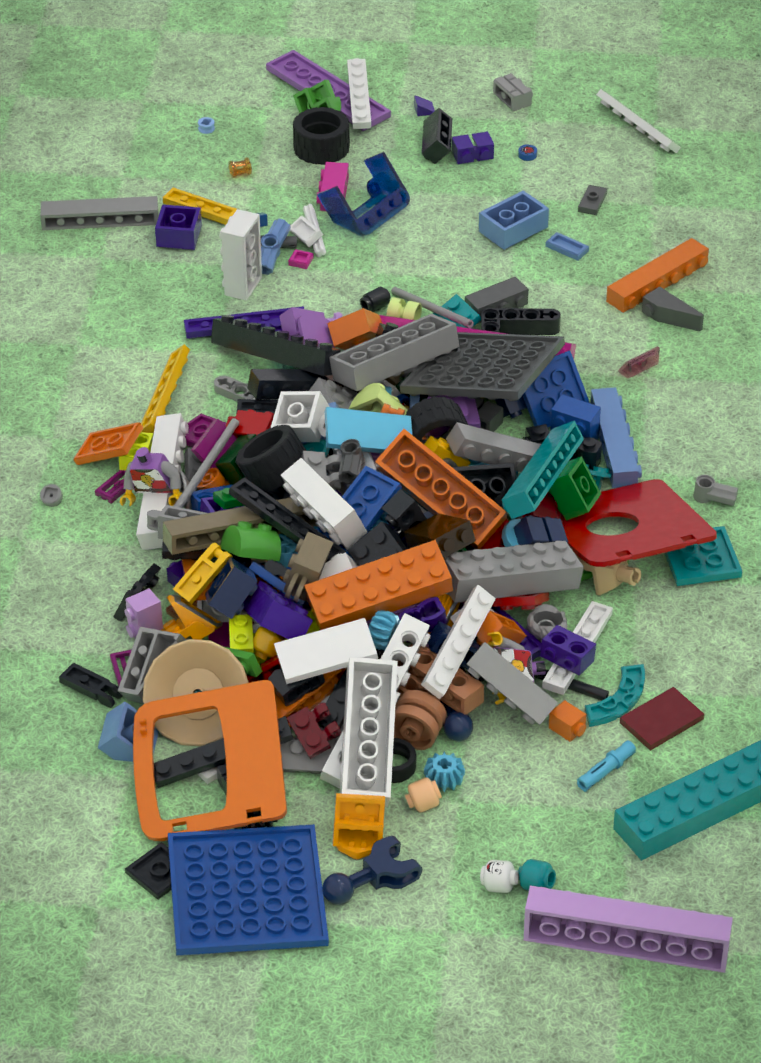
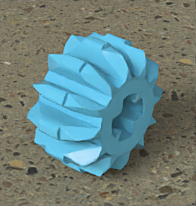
(382, 628)
(445, 770)

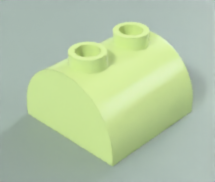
(373, 398)

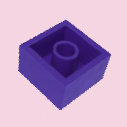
(178, 227)

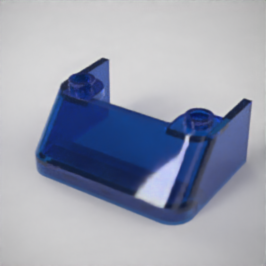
(386, 199)

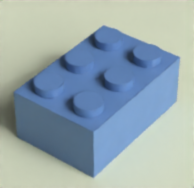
(513, 220)

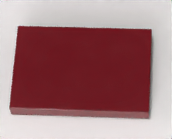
(661, 718)

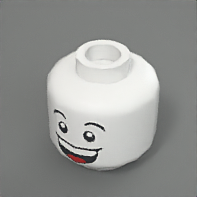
(499, 876)

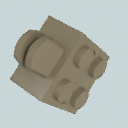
(306, 565)

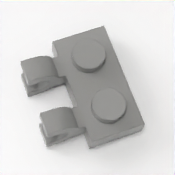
(320, 464)

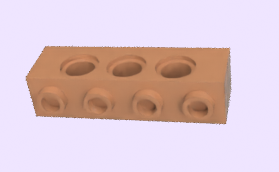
(464, 691)

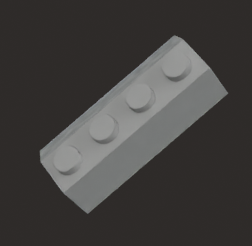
(511, 683)

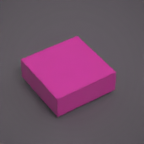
(301, 259)

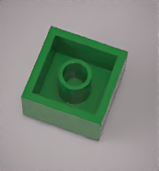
(575, 489)

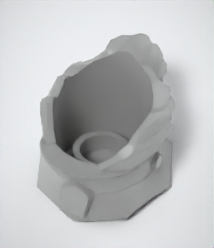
(544, 619)

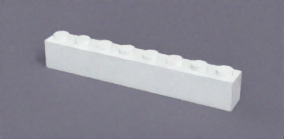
(170, 441)

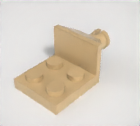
(612, 576)

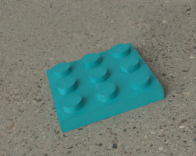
(705, 561)

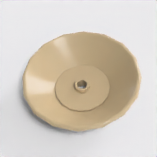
(182, 671)

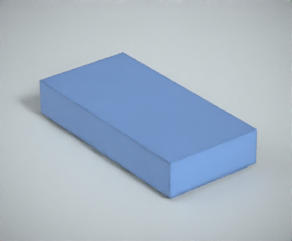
(567, 246)

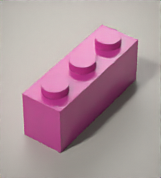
(333, 175)

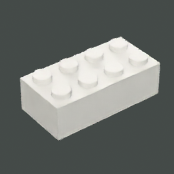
(241, 254)
(323, 504)

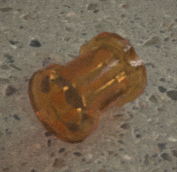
(246, 167)

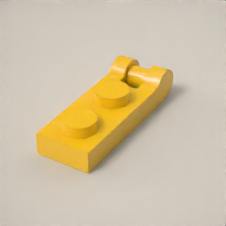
(201, 573)

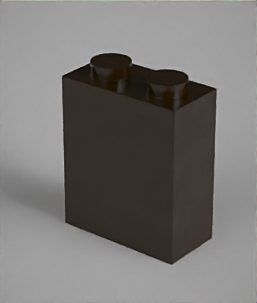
(448, 531)

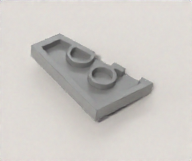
(296, 759)

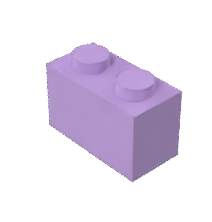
(143, 611)

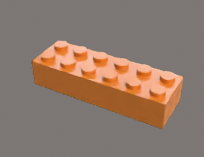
(439, 486)
(379, 585)

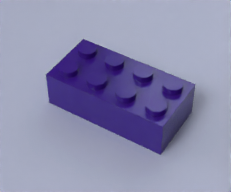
(277, 612)

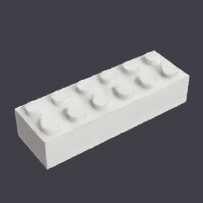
(368, 727)

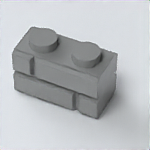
(512, 92)

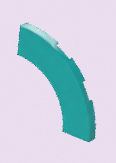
(622, 701)

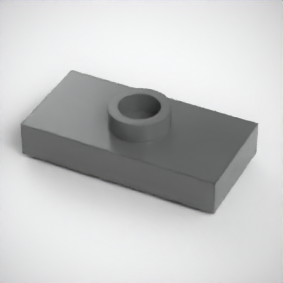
(592, 200)

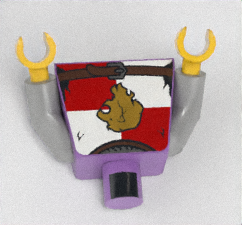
(151, 475)
(517, 657)

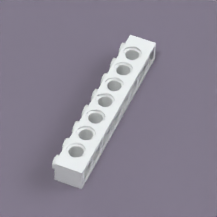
(408, 630)

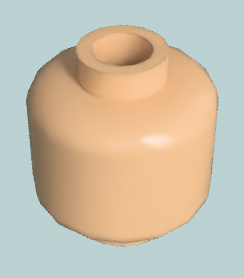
(423, 795)

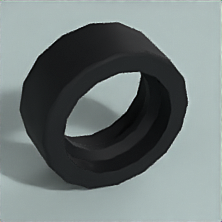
(406, 770)

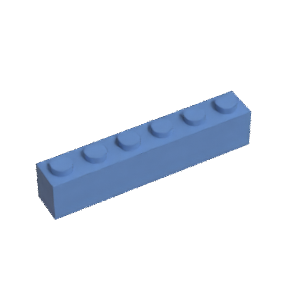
(615, 438)

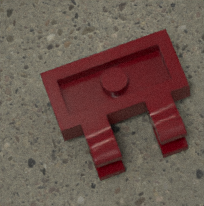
(308, 731)

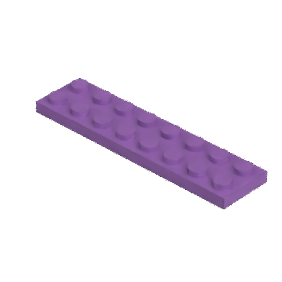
(304, 73)

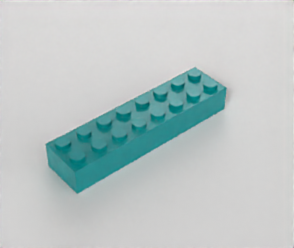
(691, 803)

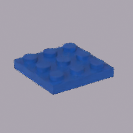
(556, 379)

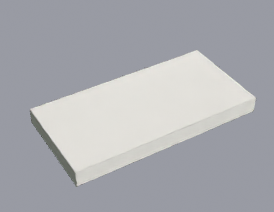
(324, 650)

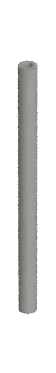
(433, 307)
(207, 463)

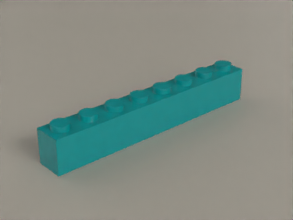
(542, 470)

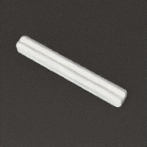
(310, 215)

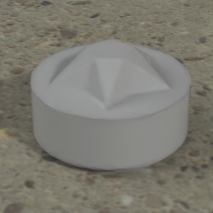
(51, 495)

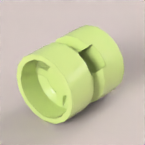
(399, 308)

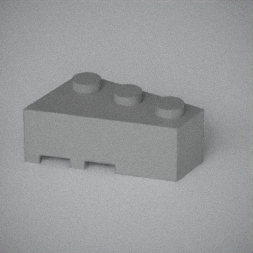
(147, 646)

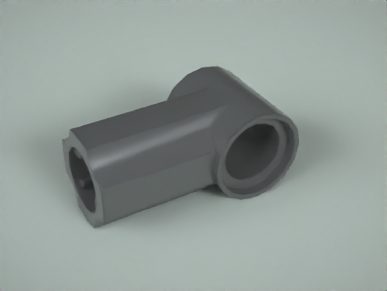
(351, 461)

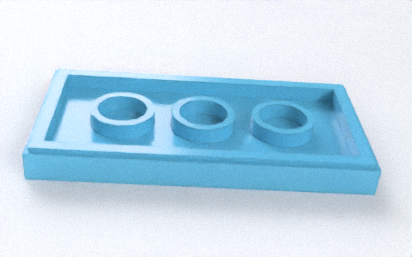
(371, 429)

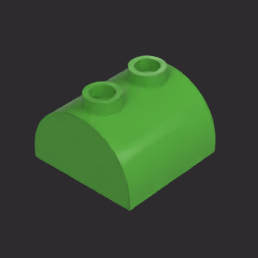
(252, 542)

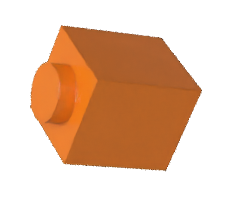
(567, 721)

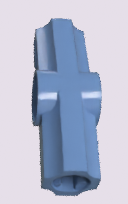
(271, 244)

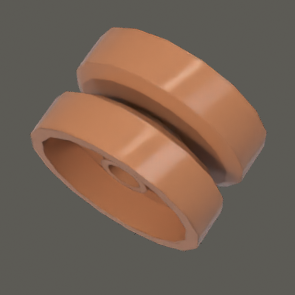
(418, 718)

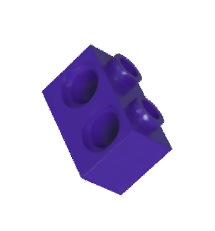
(568, 650)

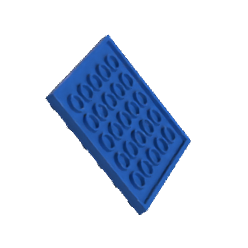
(246, 890)

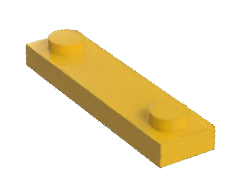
(209, 209)

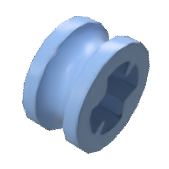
(206, 125)

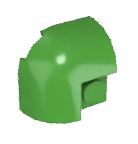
(317, 96)

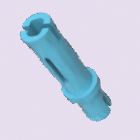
(613, 760)

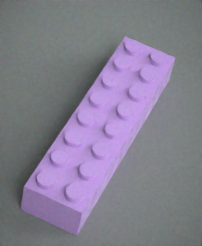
(627, 928)

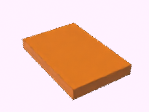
(108, 443)

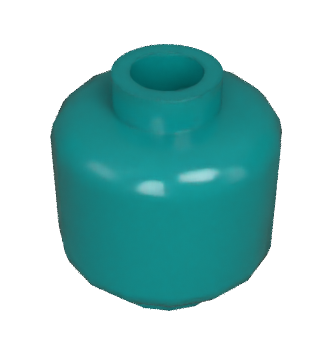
(537, 874)

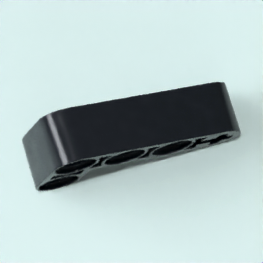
(521, 321)

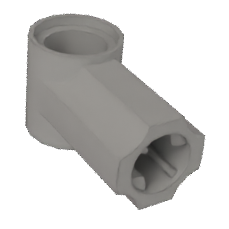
(708, 490)

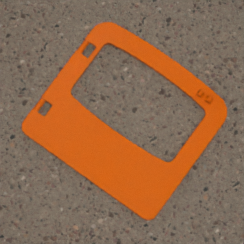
(251, 753)

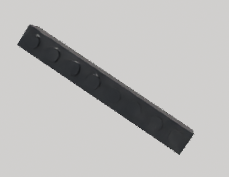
(273, 345)

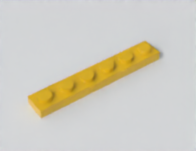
(165, 387)

